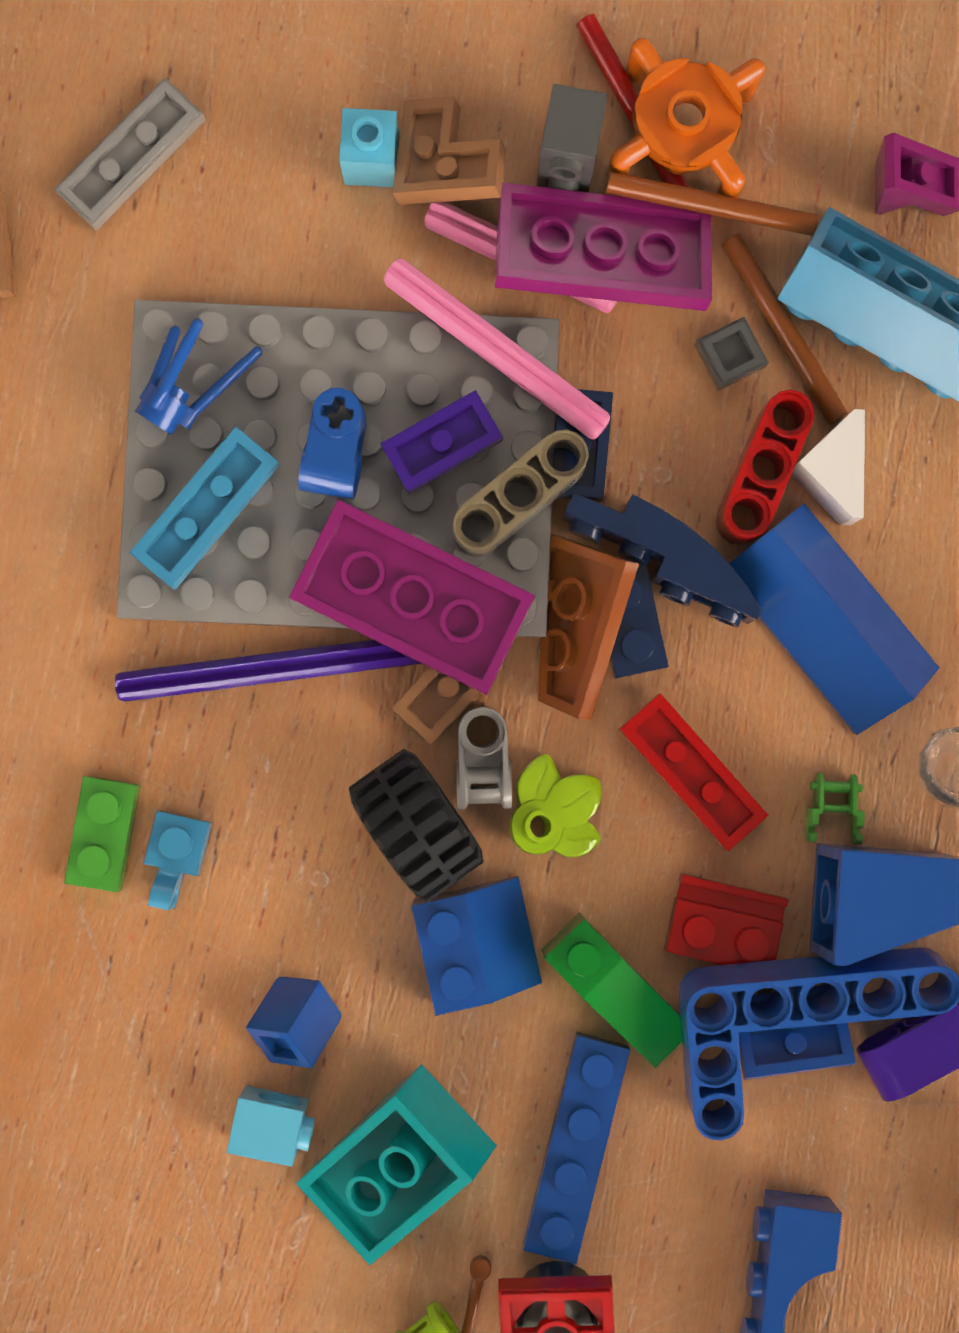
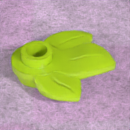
(561, 804)

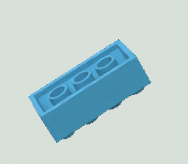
(879, 300)

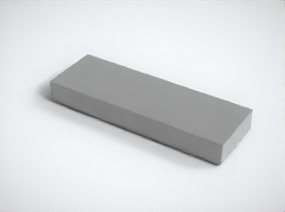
(130, 154)

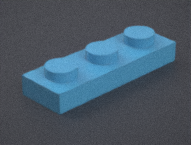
(205, 508)

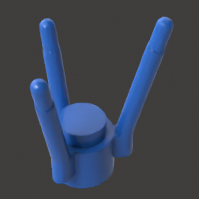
(165, 402)

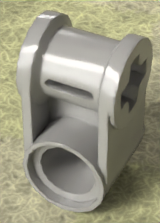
(483, 765)

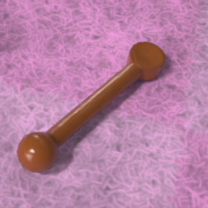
(480, 1270)

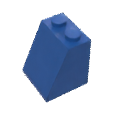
(879, 899)

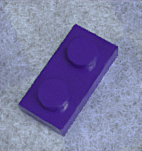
(442, 442)

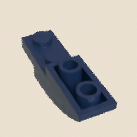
(687, 562)

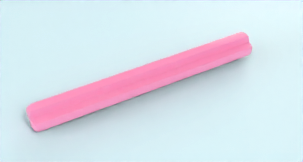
(496, 348)

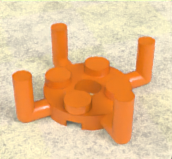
(680, 146)

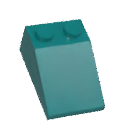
(397, 1165)

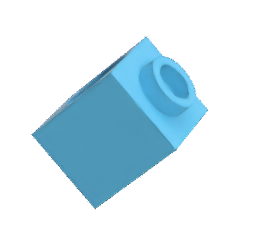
(369, 147)
(270, 1126)

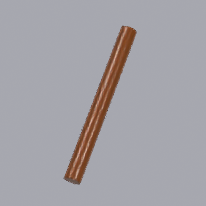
(711, 203)
(784, 328)

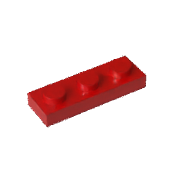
(693, 772)

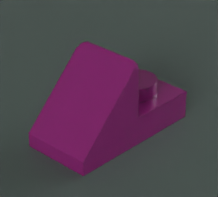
(915, 176)

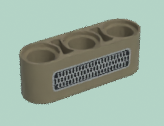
(531, 469)

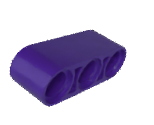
(912, 1053)

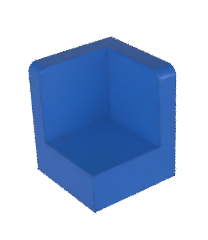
(294, 1021)

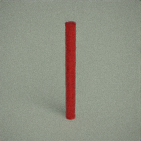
(618, 80)

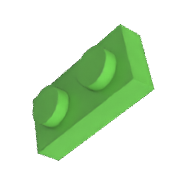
(102, 834)

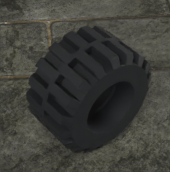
(415, 825)

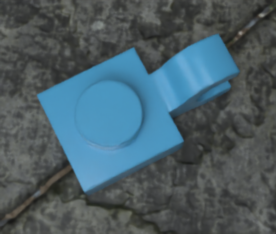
(177, 848)

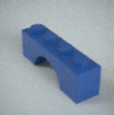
(796, 1244)

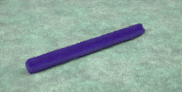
(257, 670)

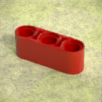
(778, 446)

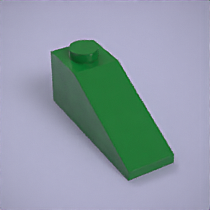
(614, 989)

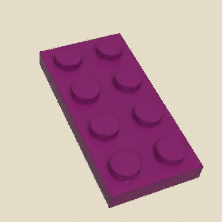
(602, 247)
(412, 597)

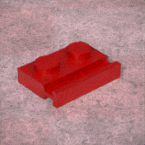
(724, 922)

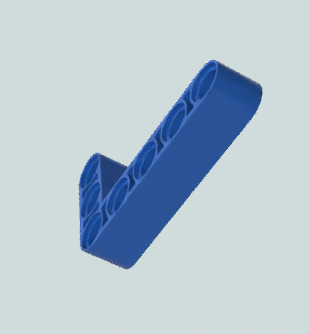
(792, 1008)

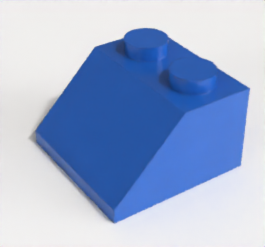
(476, 945)

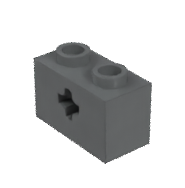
(571, 138)

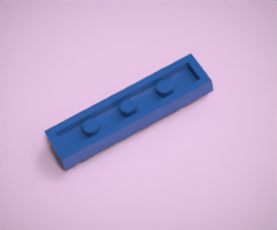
(576, 1148)

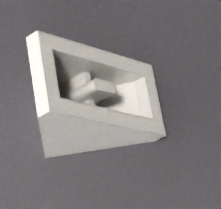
(835, 470)

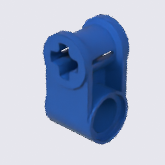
(332, 455)

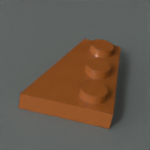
(584, 616)

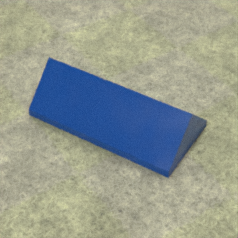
(833, 621)

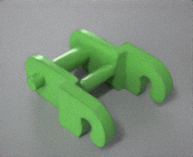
(821, 786)

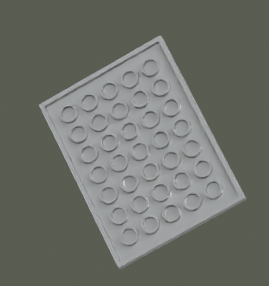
(399, 371)

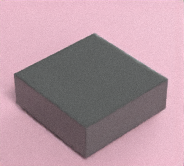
(731, 353)

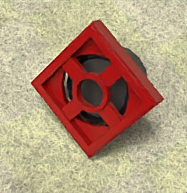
(556, 1300)

